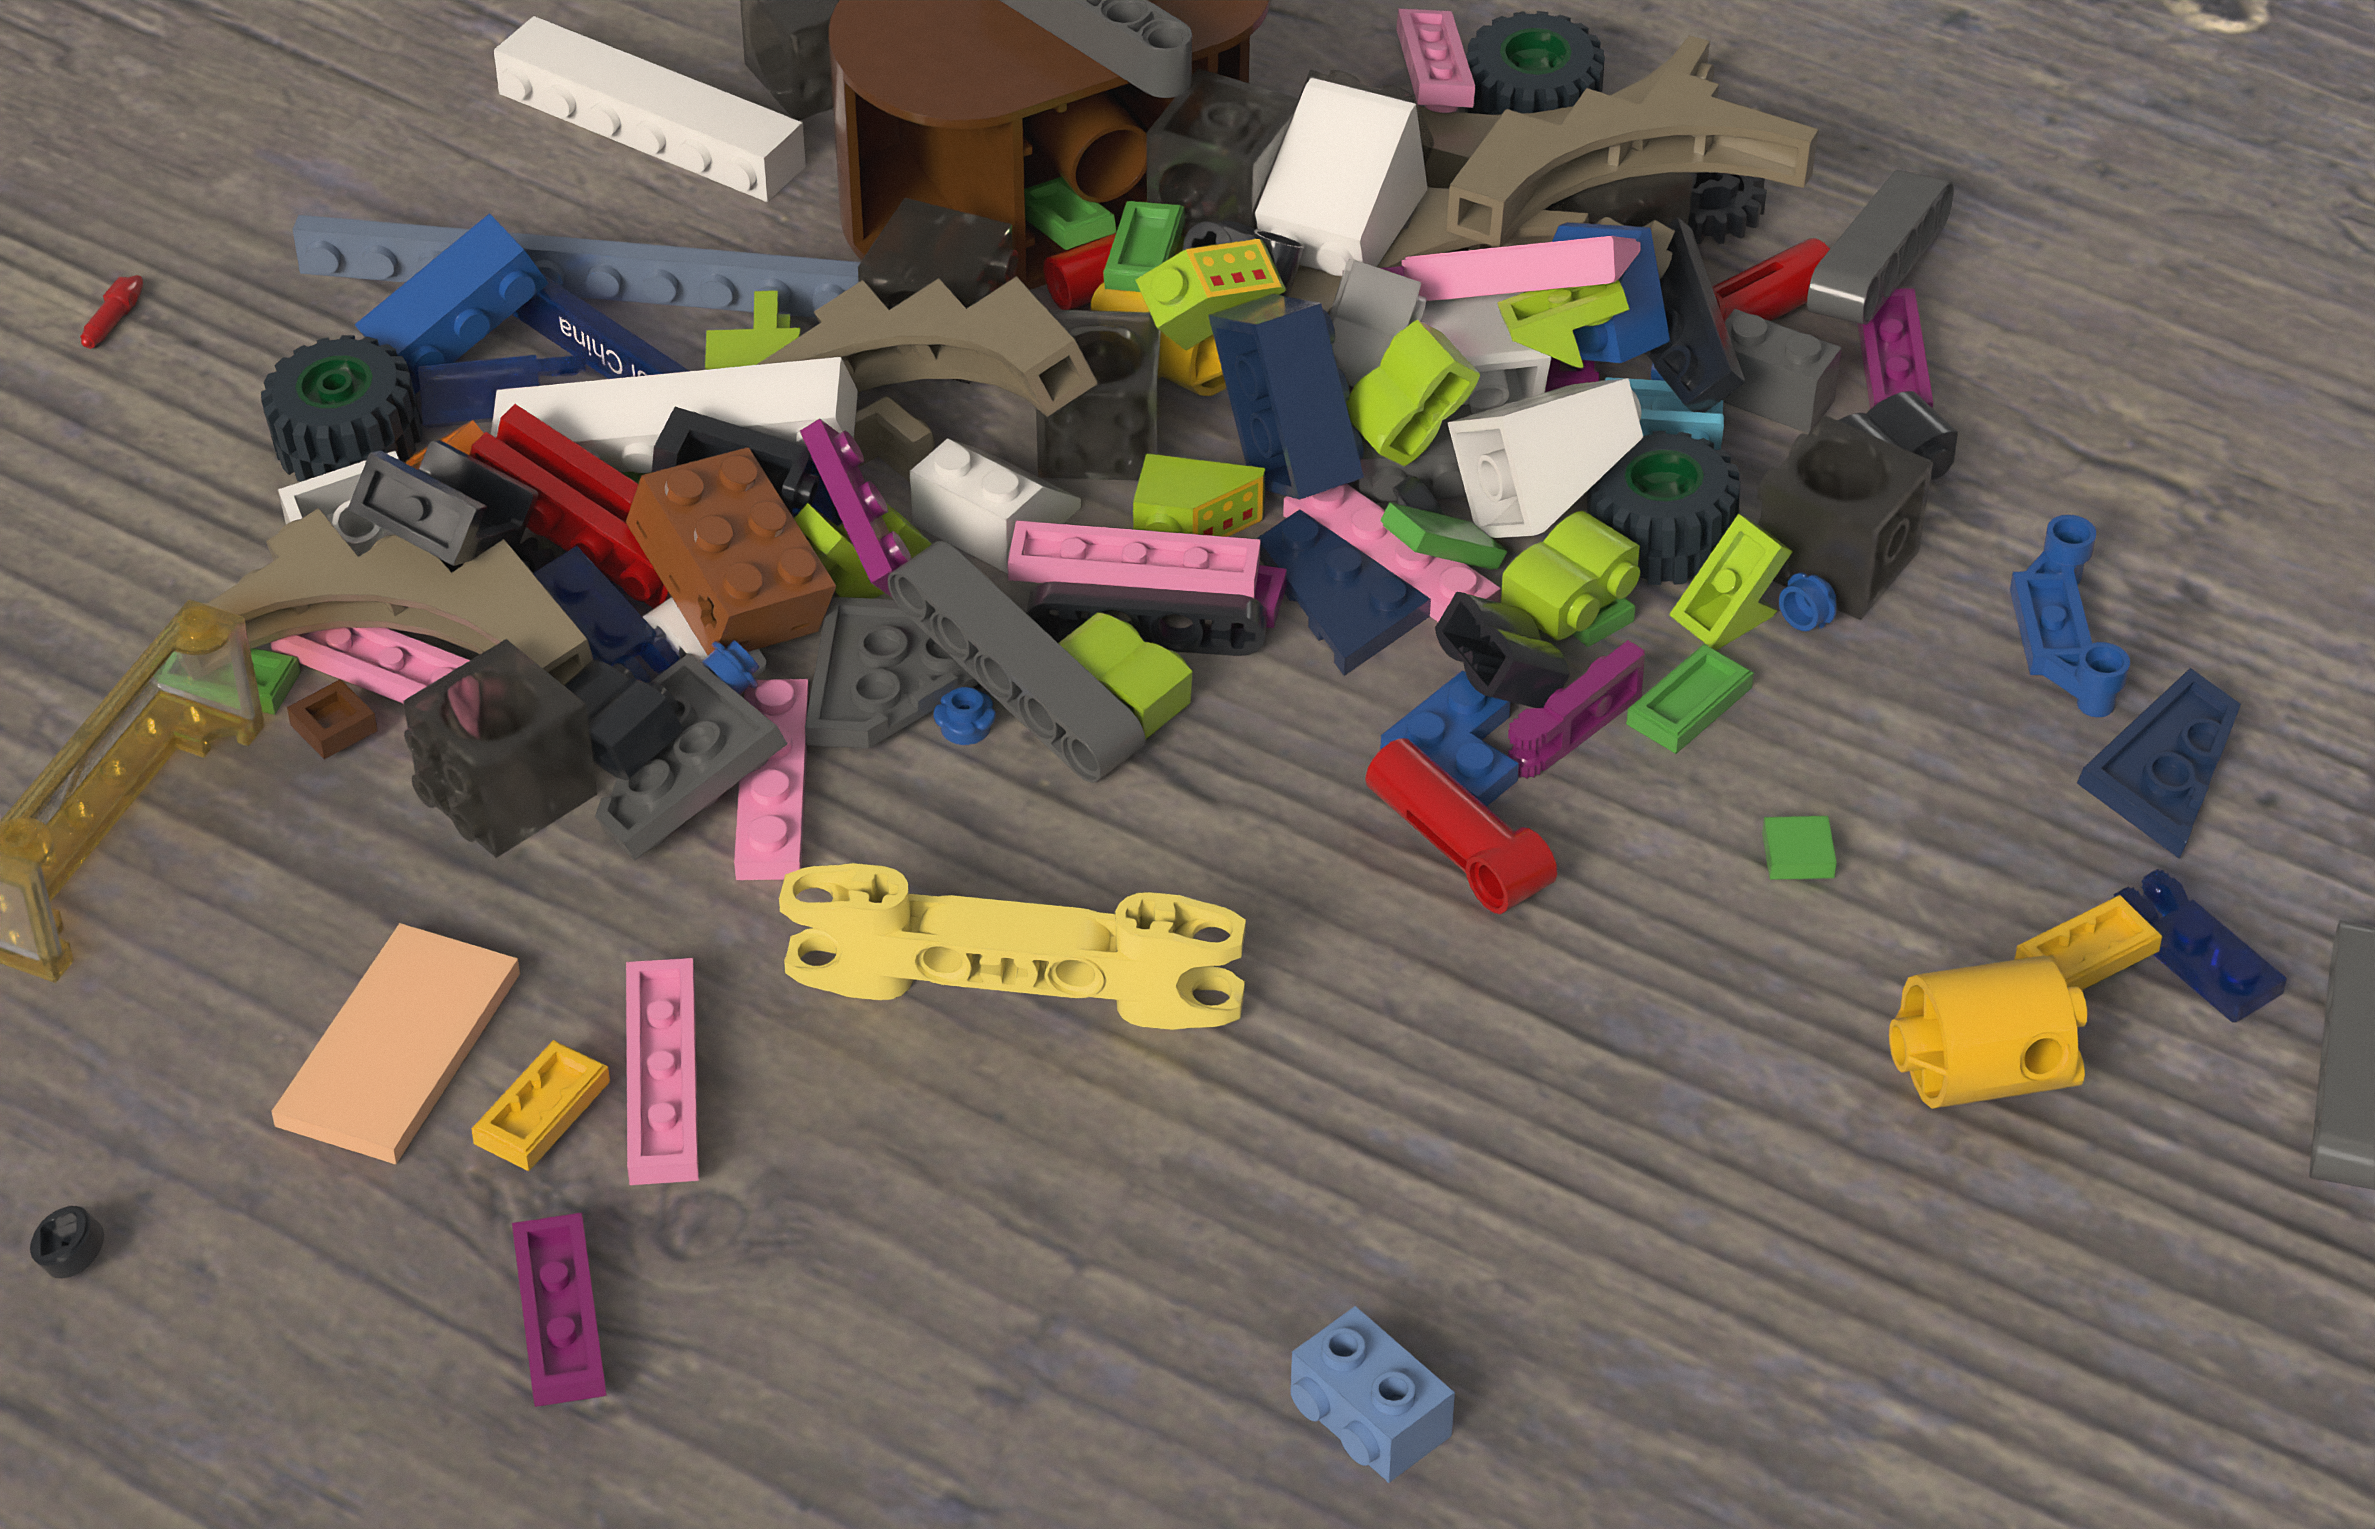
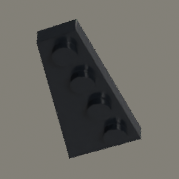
(1700, 354)

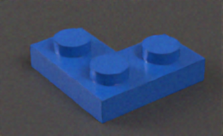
(1451, 733)

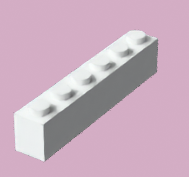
(650, 108)
(626, 415)

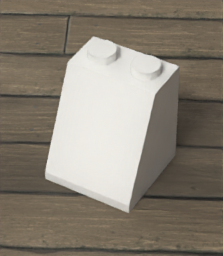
(1344, 176)
(1478, 331)
(1542, 453)

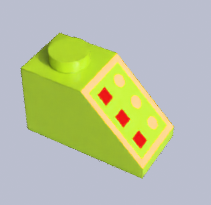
(1205, 282)
(1197, 496)

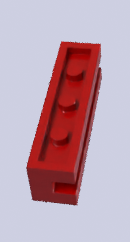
(578, 499)

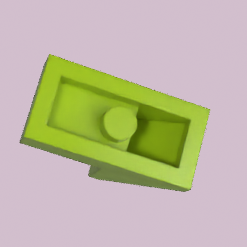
(1548, 317)
(1728, 588)

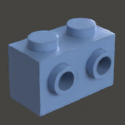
(1371, 1394)

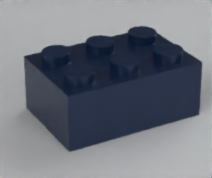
(1288, 394)

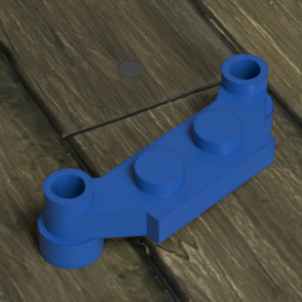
(2055, 623)

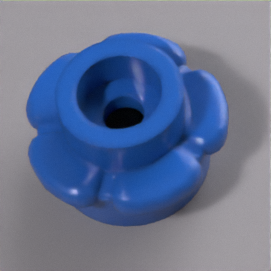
(1807, 602)
(732, 666)
(965, 716)

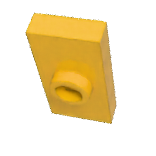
(2095, 943)
(540, 1105)

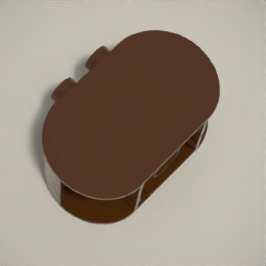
(981, 102)

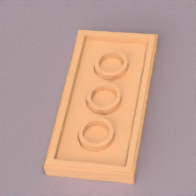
(396, 1043)

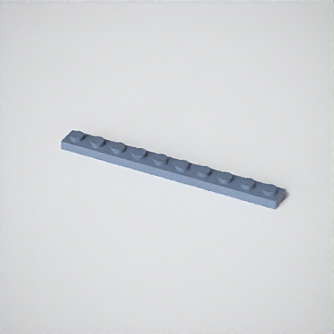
(584, 265)

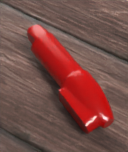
(118, 302)

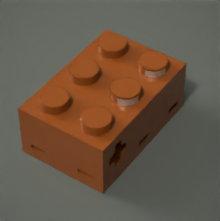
(730, 552)

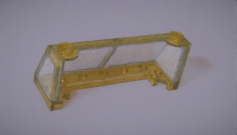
(177, 695)

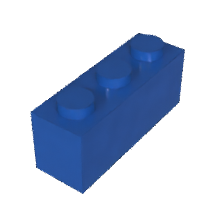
(455, 298)

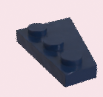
(1342, 590)
(2165, 760)

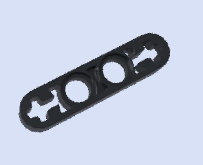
(1146, 610)

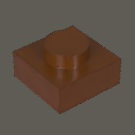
(332, 719)

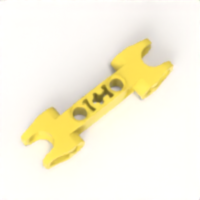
(1135, 956)

